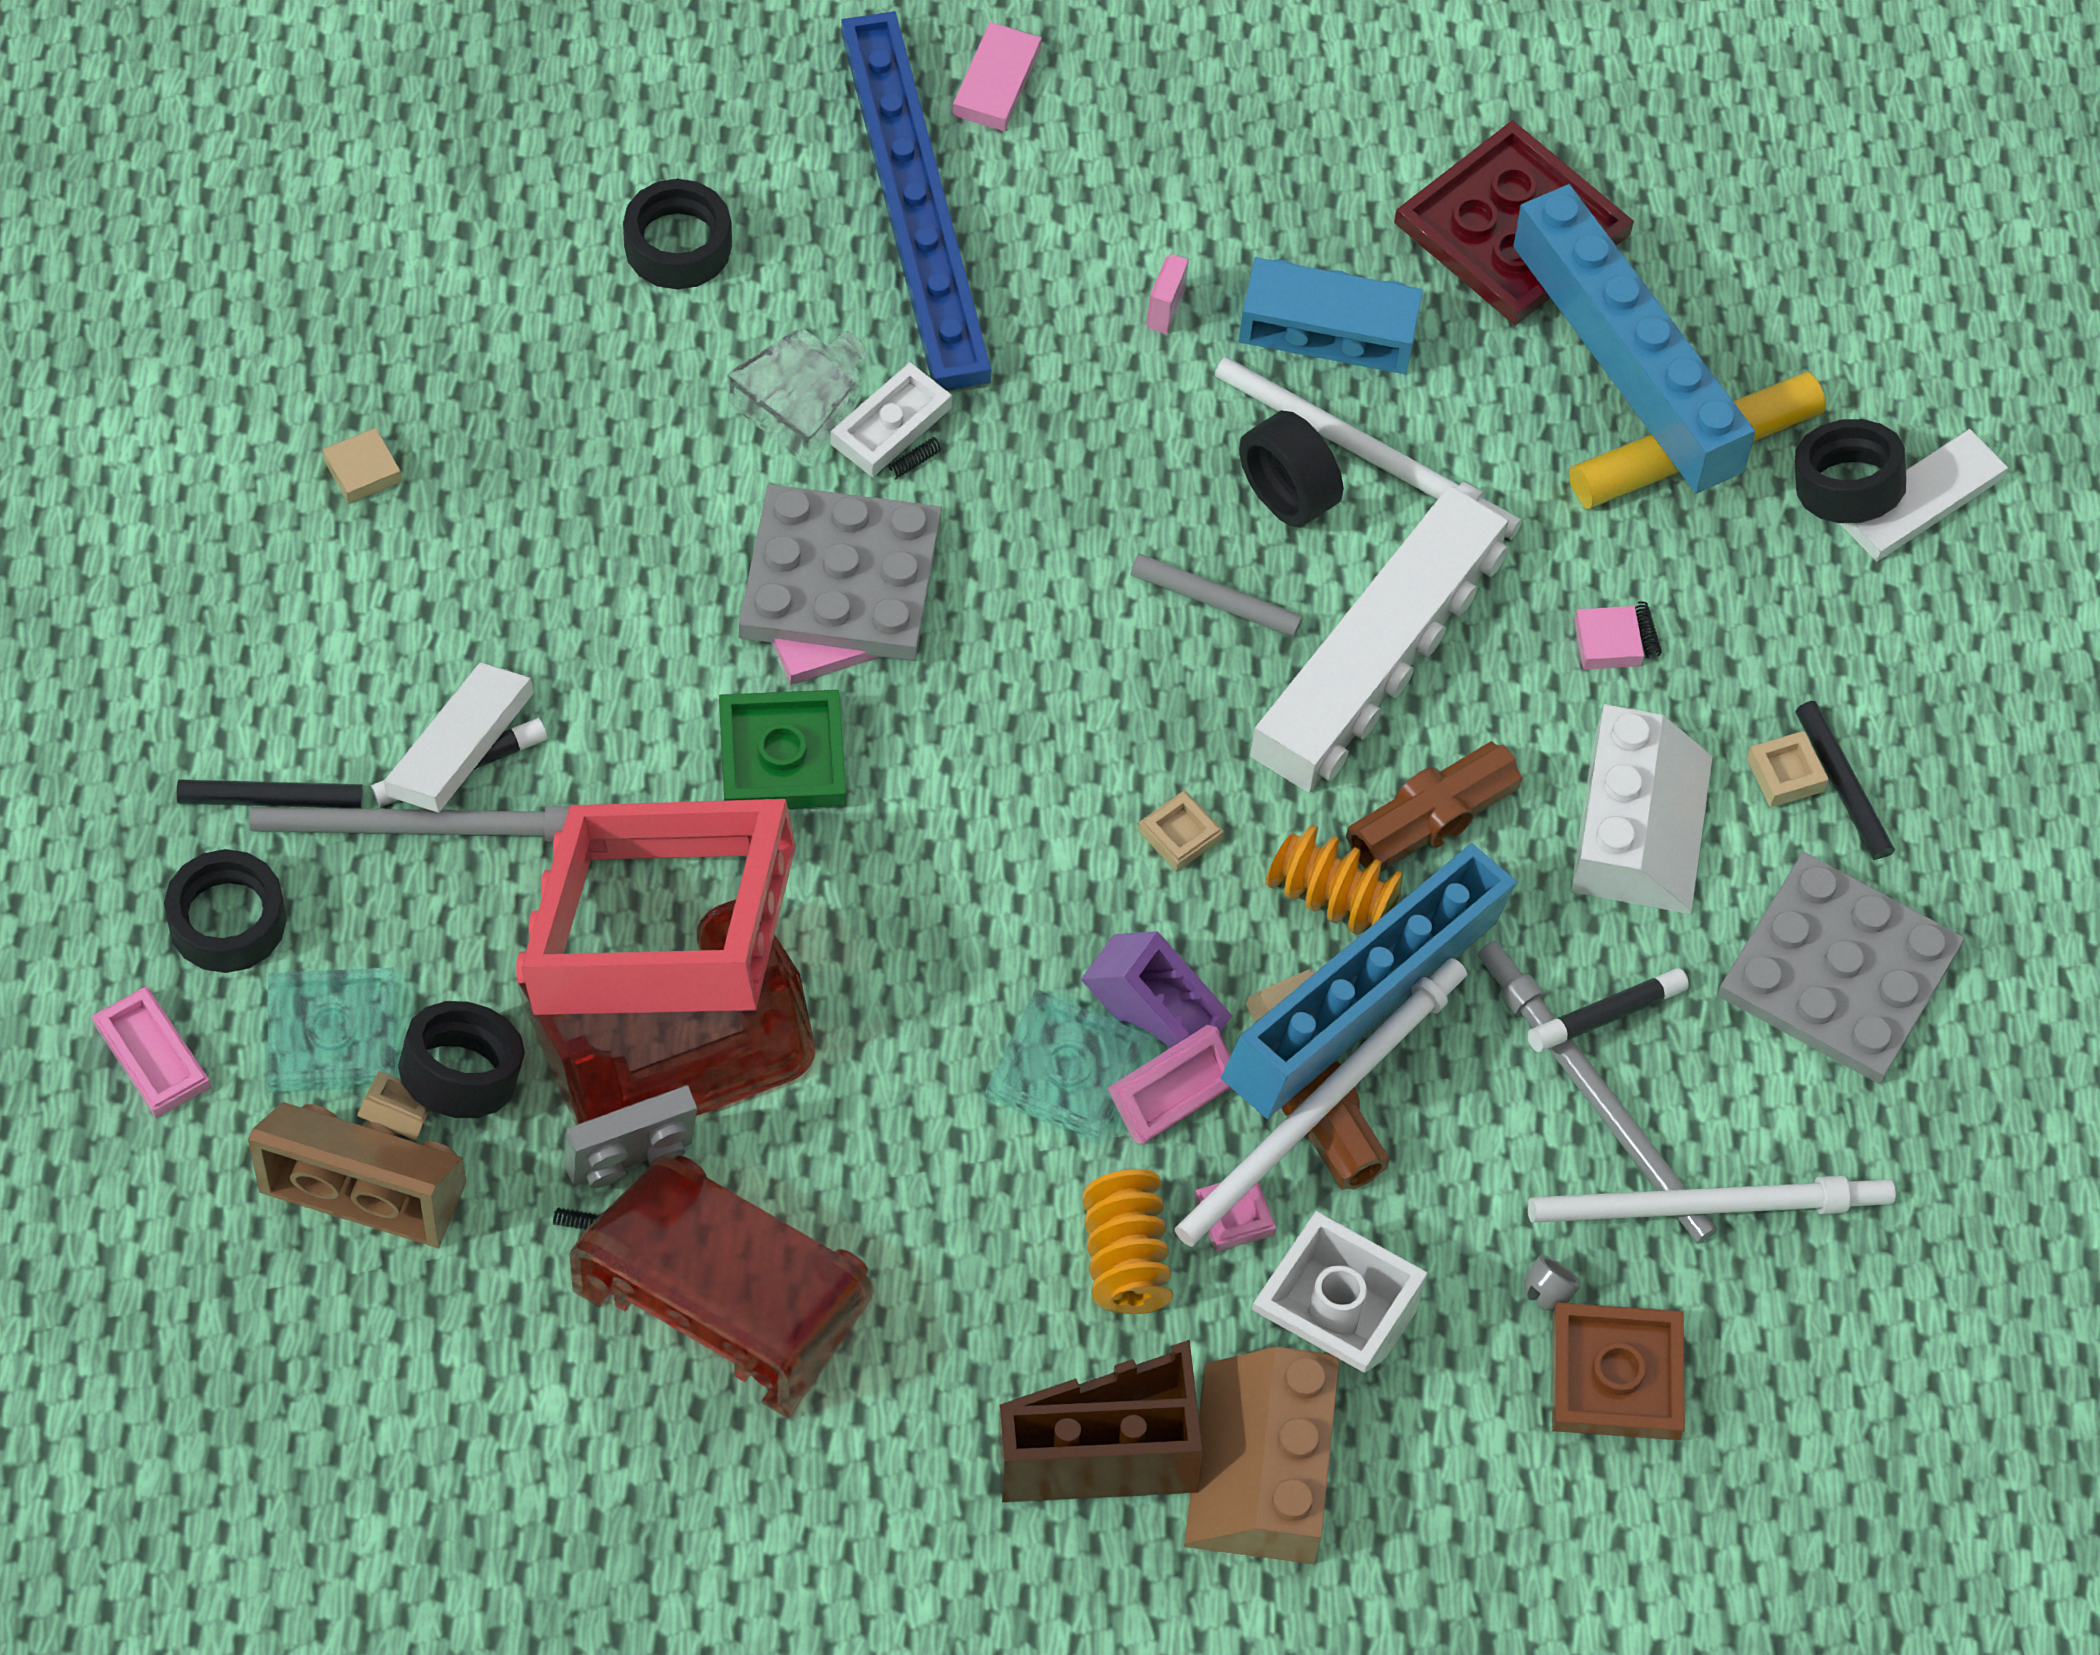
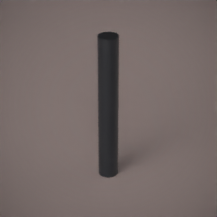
(1844, 780)
(269, 793)

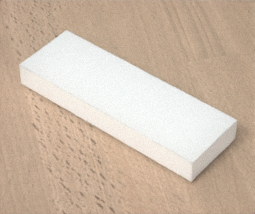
(1933, 491)
(458, 737)

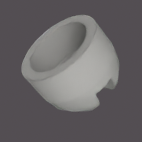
(1551, 1281)

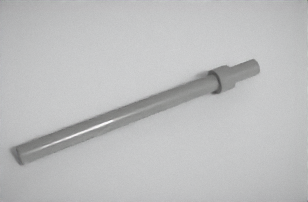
(410, 821)
(1526, 999)

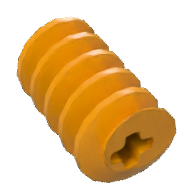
(1333, 880)
(1126, 1242)

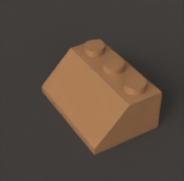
(357, 1172)
(1264, 1454)

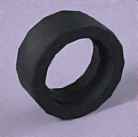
(685, 268)
(1291, 468)
(1850, 499)
(231, 952)
(454, 1091)

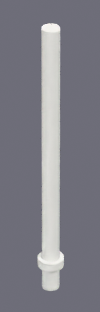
(1426, 997)

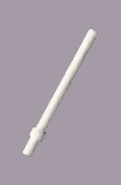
(1352, 438)
(1826, 1194)

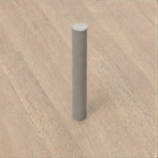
(1216, 595)

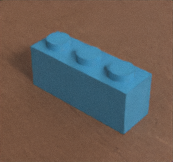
(1330, 315)

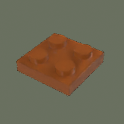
(1618, 1371)

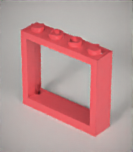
(662, 979)

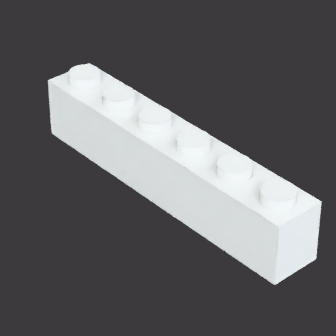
(1380, 639)

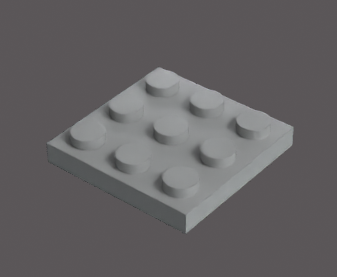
(841, 571)
(1841, 967)

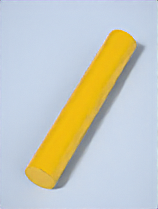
(1646, 462)

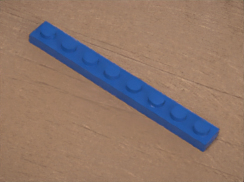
(915, 201)

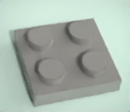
(641, 1132)

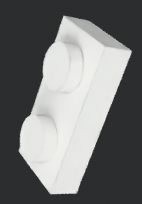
(891, 419)

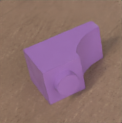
(1153, 988)

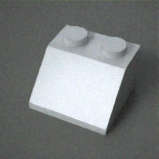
(1342, 1293)

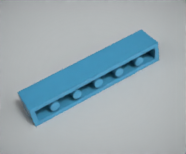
(1633, 339)
(1367, 981)

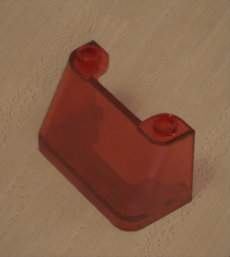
(720, 1055)
(724, 1277)

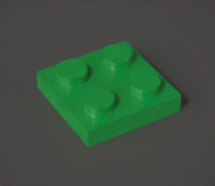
(783, 747)

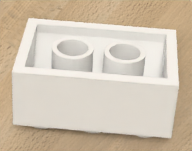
(1642, 812)

